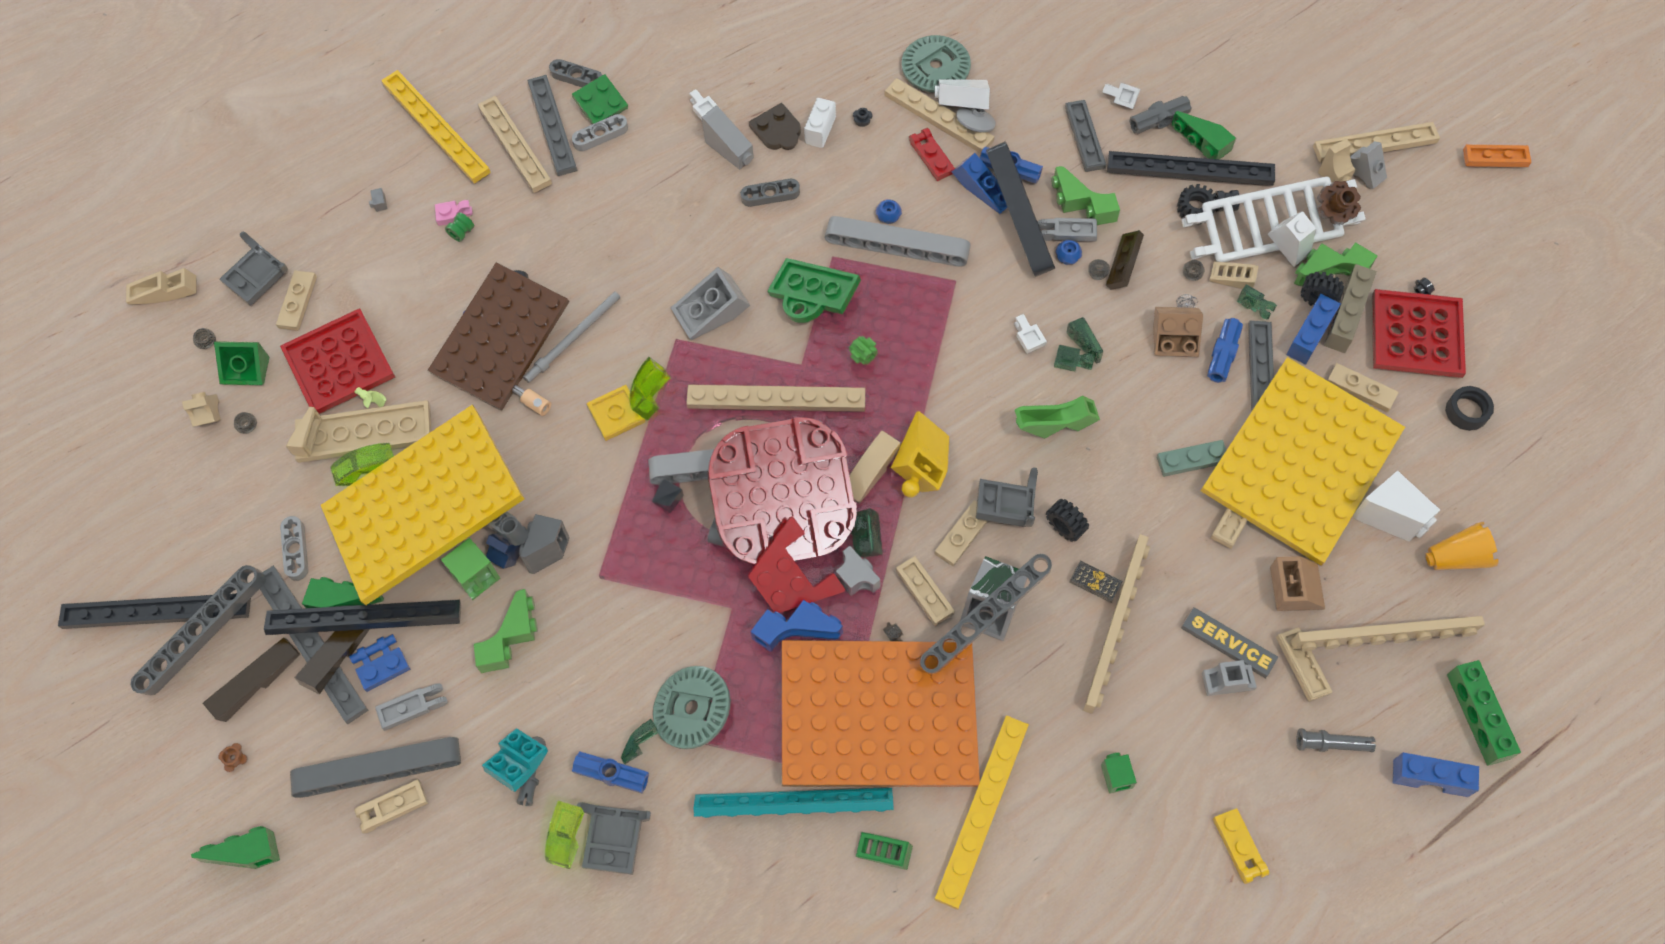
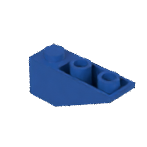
(981, 182)

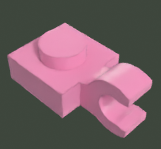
(447, 211)

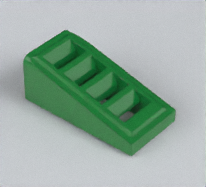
(905, 855)

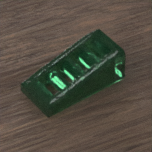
(1083, 336)

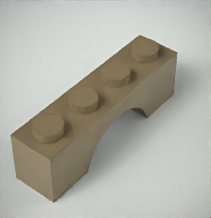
(1350, 309)

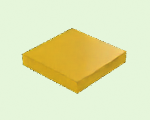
(614, 413)

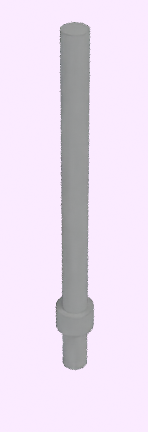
(542, 364)

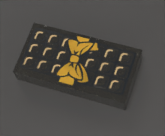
(1095, 581)

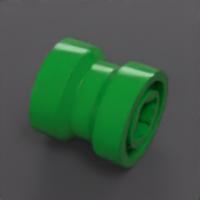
(459, 227)

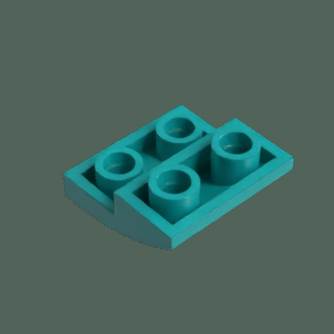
(516, 760)

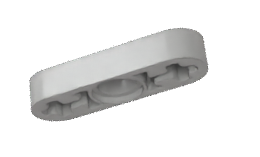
(601, 125)
(301, 555)

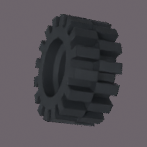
(1191, 194)
(1321, 284)
(1067, 520)

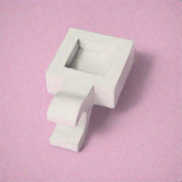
(1124, 95)
(700, 104)
(1029, 336)

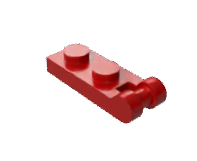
(931, 154)

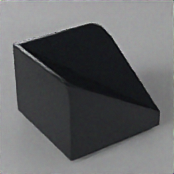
(667, 496)

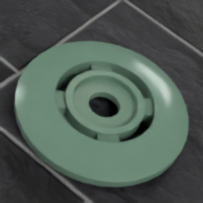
(931, 48)
(685, 729)

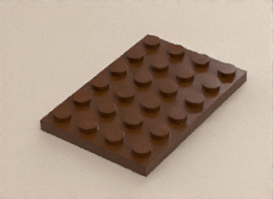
(498, 336)

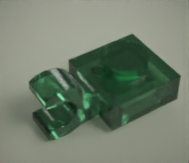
(1254, 300)
(1069, 358)

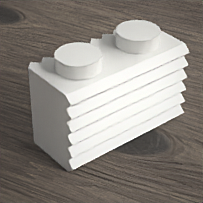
(820, 122)

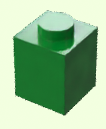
(1118, 772)

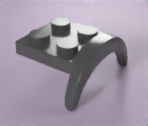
(253, 272)
(1007, 501)
(612, 838)

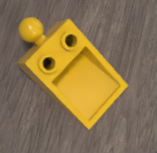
(922, 457)

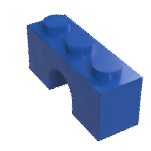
(1313, 329)
(1420, 770)

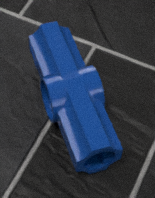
(1027, 170)
(1225, 350)
(625, 776)

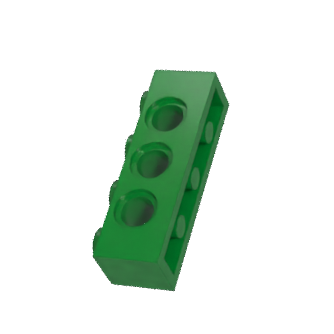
(1483, 713)

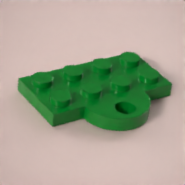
(813, 289)

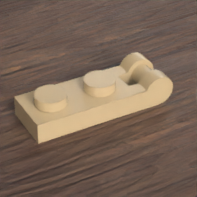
(391, 806)

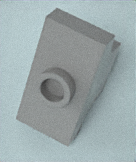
(1370, 164)
(857, 573)
(1229, 678)

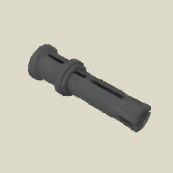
(1323, 741)

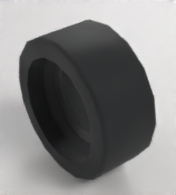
(1477, 395)

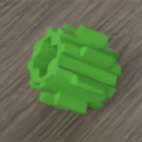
(863, 350)

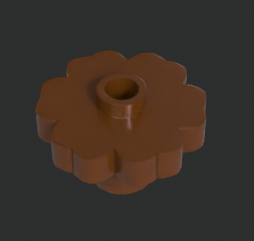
(1339, 202)

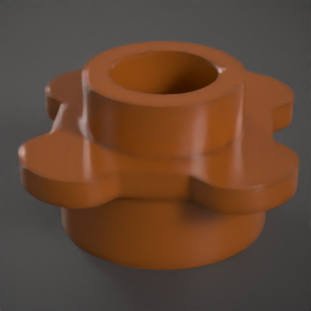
(226, 754)

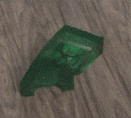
(639, 736)

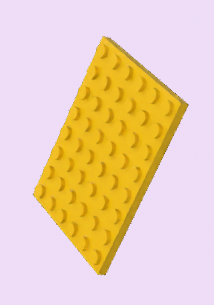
(1303, 460)
(420, 504)

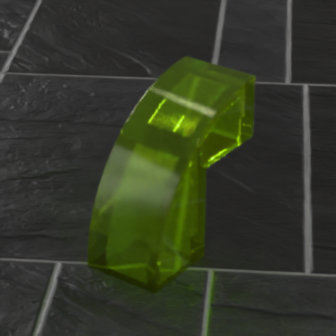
(645, 385)
(360, 461)
(561, 840)

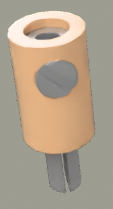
(533, 400)

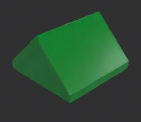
(241, 363)

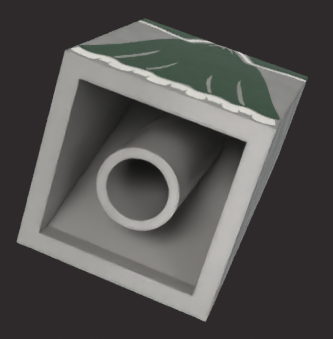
(988, 579)

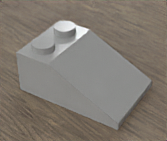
(710, 304)

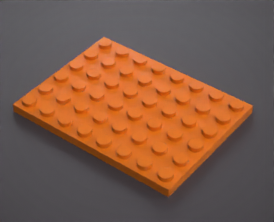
(876, 716)

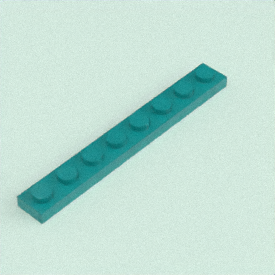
(793, 802)

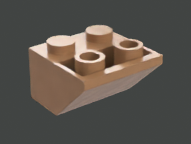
(1177, 331)
(1296, 584)

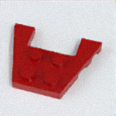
(782, 580)

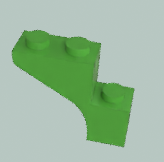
(1075, 196)
(1330, 261)
(1049, 419)
(515, 629)

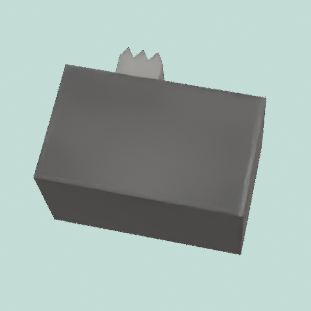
(378, 200)

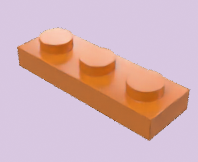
(1497, 155)

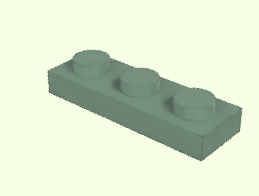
(1191, 458)

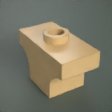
(202, 408)

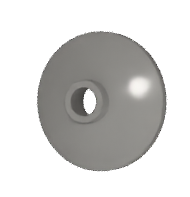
(975, 119)

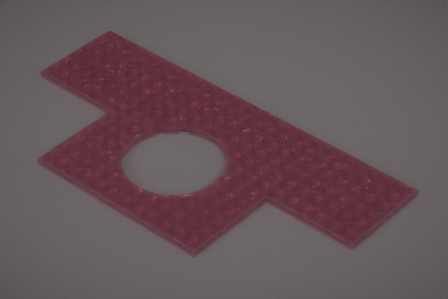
(671, 551)

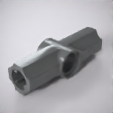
(1159, 114)

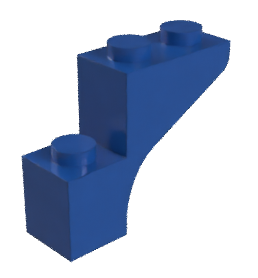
(805, 622)

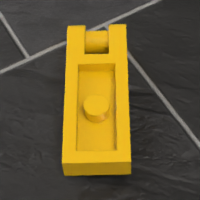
(1240, 845)

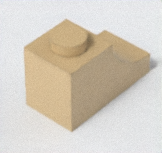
(1337, 163)

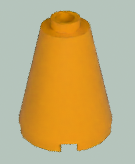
(1464, 550)

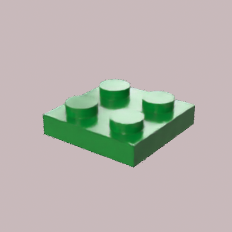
(599, 100)

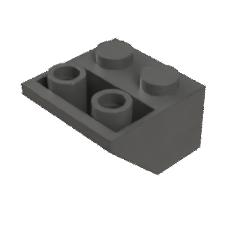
(544, 544)

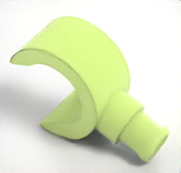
(371, 396)

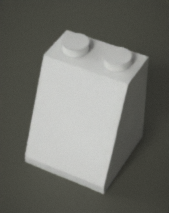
(1398, 509)

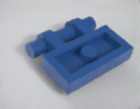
(383, 668)

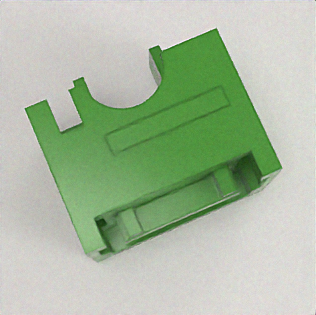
(471, 568)

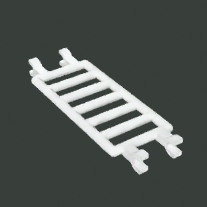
(1207, 216)

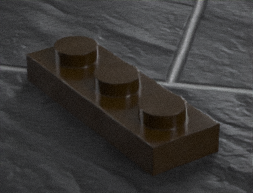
(1124, 260)

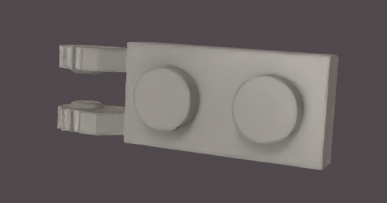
(1069, 229)
(409, 706)

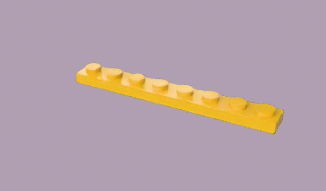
(436, 126)
(981, 813)

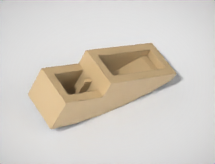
(161, 287)
(873, 465)

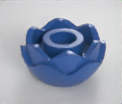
(888, 216)
(1068, 257)

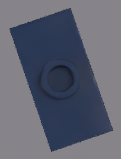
(501, 551)

